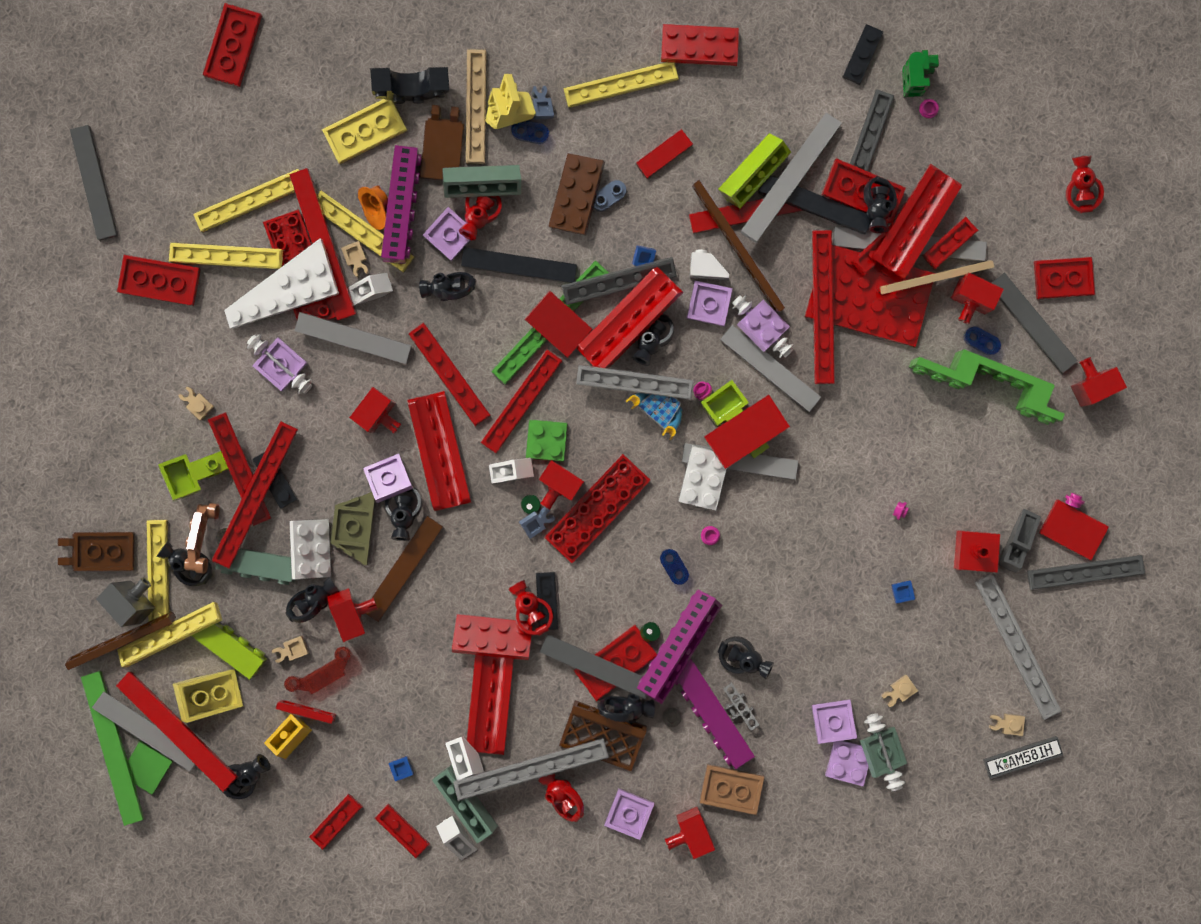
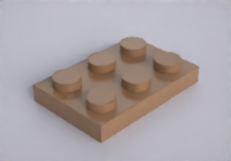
(731, 789)

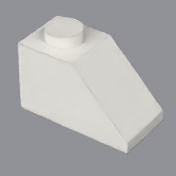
(706, 266)
(370, 288)
(511, 470)
(464, 758)
(456, 838)

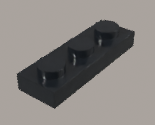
(862, 54)
(280, 487)

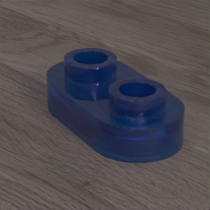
(530, 132)
(981, 340)
(674, 566)

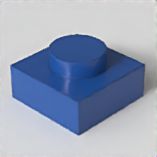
(643, 255)
(903, 591)
(401, 768)

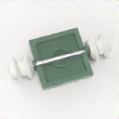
(883, 752)

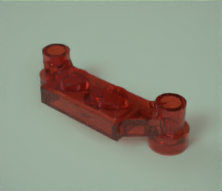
(322, 676)

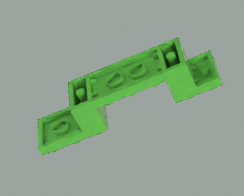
(965, 366)

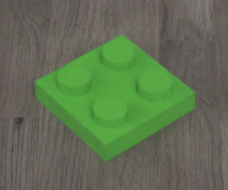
(546, 440)

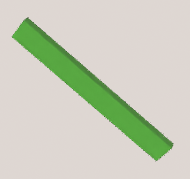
(533, 339)
(113, 753)

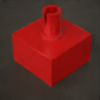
(975, 295)
(1097, 384)
(374, 411)
(560, 483)
(977, 551)
(348, 613)
(692, 833)

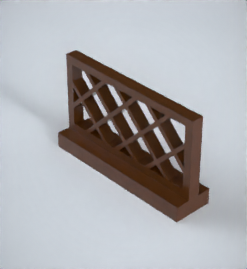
(592, 714)

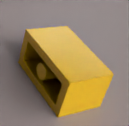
(288, 736)

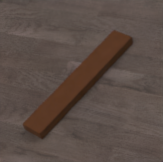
(404, 566)
(120, 640)

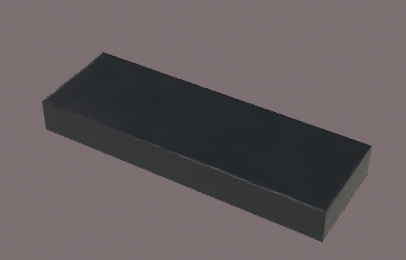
(547, 591)

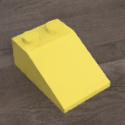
(207, 695)

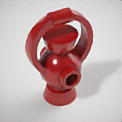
(1083, 179)
(477, 216)
(531, 609)
(563, 797)

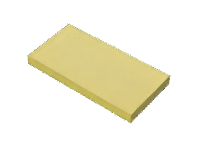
(364, 130)

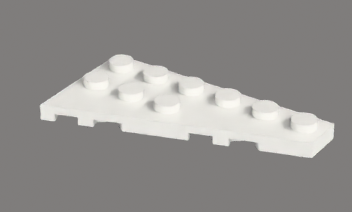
(295, 284)

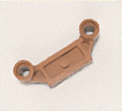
(196, 536)

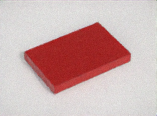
(1064, 278)
(558, 324)
(1073, 529)

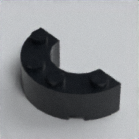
(409, 86)

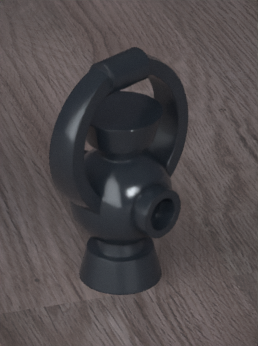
(879, 208)
(443, 286)
(650, 342)
(402, 516)
(176, 562)
(315, 598)
(749, 660)
(626, 709)
(248, 775)

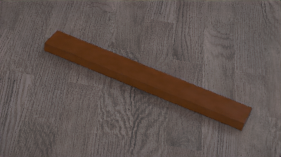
(738, 246)

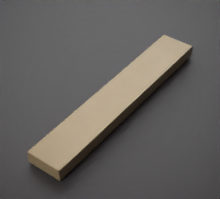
(476, 107)
(936, 277)

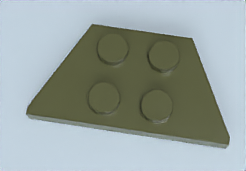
(354, 526)

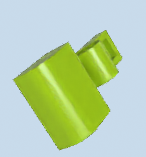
(725, 405)
(183, 476)

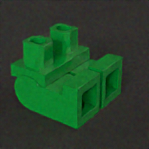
(914, 71)

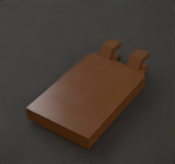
(441, 143)
(99, 551)

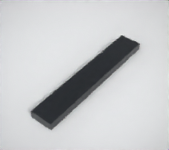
(823, 207)
(518, 265)

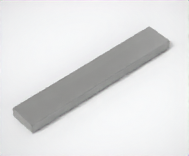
(352, 338)
(770, 368)
(634, 382)
(760, 465)
(141, 728)

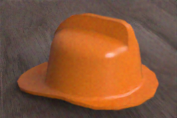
(374, 205)

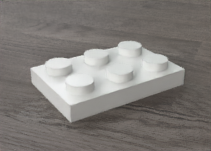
(702, 479)
(310, 549)

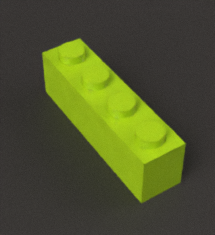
(754, 170)
(232, 649)

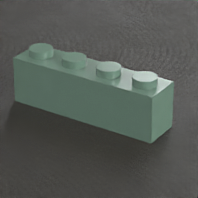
(482, 181)
(261, 564)
(469, 810)

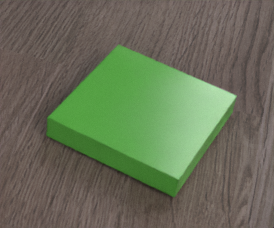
(148, 767)

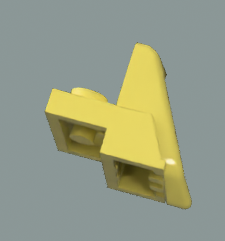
(508, 105)

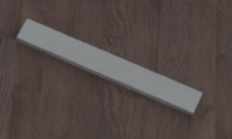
(790, 178)
(851, 239)
(1018, 646)
(530, 769)

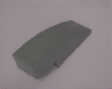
(1020, 541)

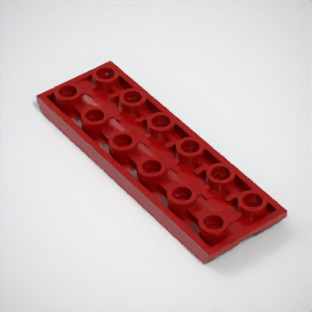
(917, 221)
(290, 235)
(629, 319)
(439, 451)
(597, 508)
(490, 704)

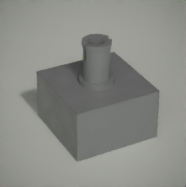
(127, 602)

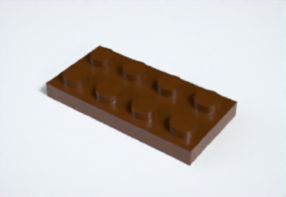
(576, 194)

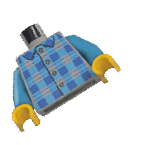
(661, 409)

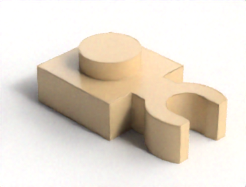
(354, 256)
(197, 404)
(293, 649)
(902, 689)
(1011, 724)

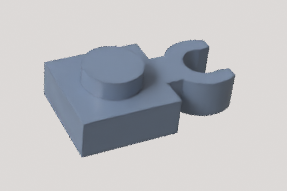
(542, 105)
(534, 523)

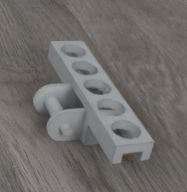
(740, 712)

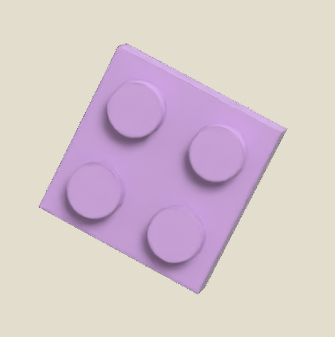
(445, 234)
(709, 303)
(387, 478)
(834, 721)
(847, 763)
(629, 814)

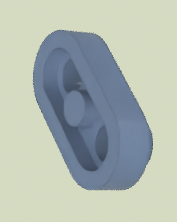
(609, 195)

